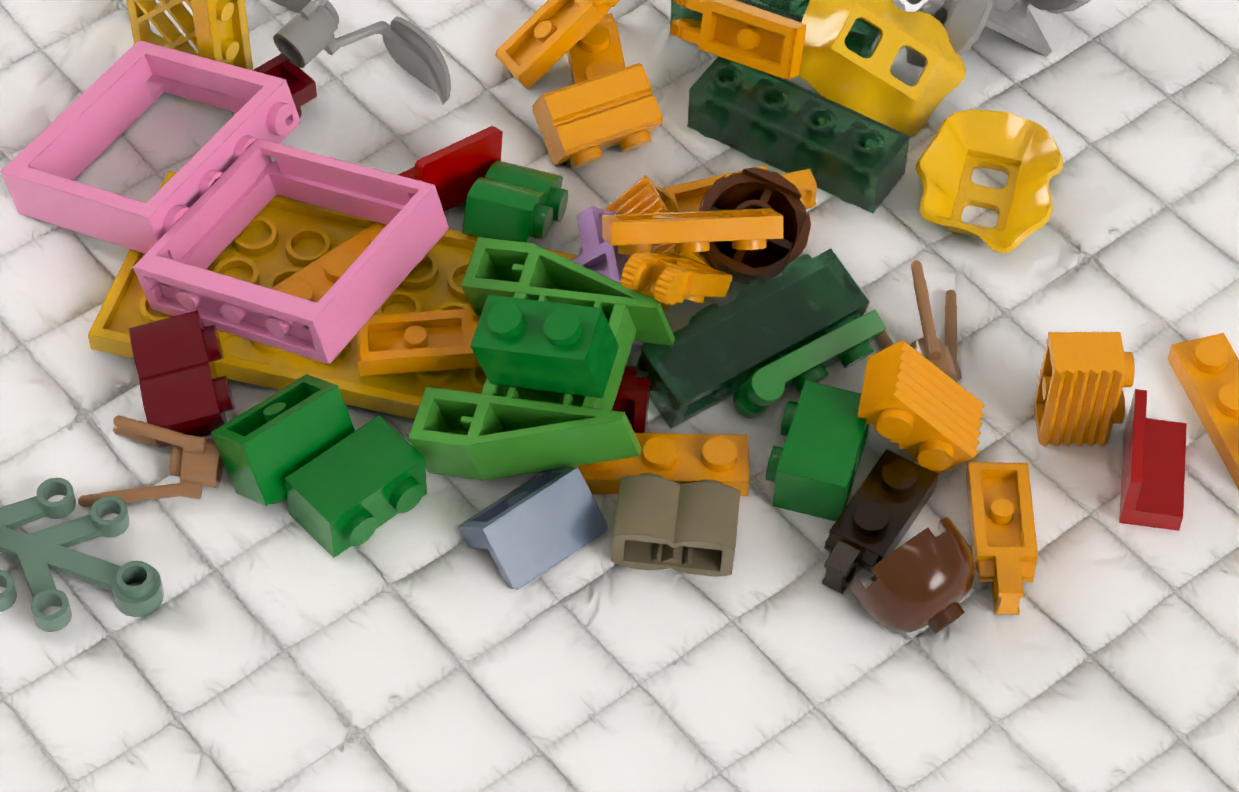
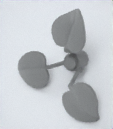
(406, 43)

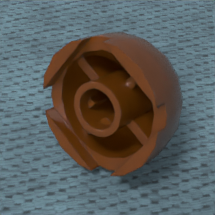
(758, 190)
(920, 582)

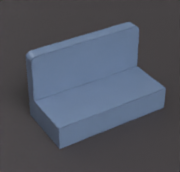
(536, 525)

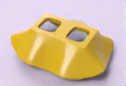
(867, 82)
(997, 143)

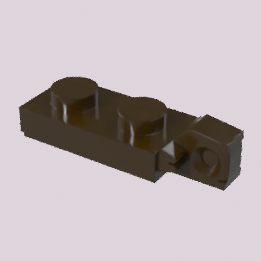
(876, 518)

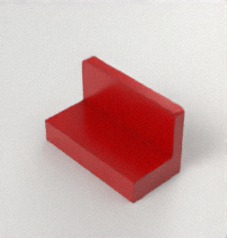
(458, 165)
(1152, 469)

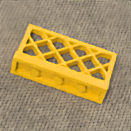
(215, 28)

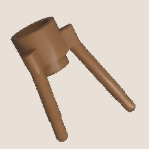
(930, 346)
(192, 459)

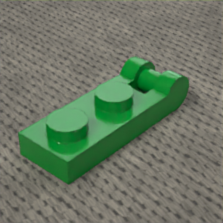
(845, 344)

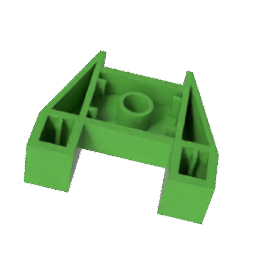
(526, 429)

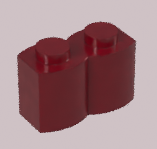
(180, 375)

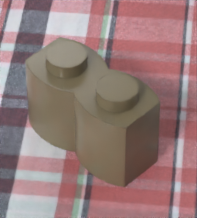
(675, 525)

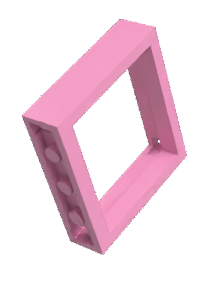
(45, 171)
(176, 266)

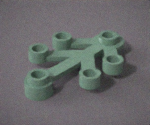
(50, 550)

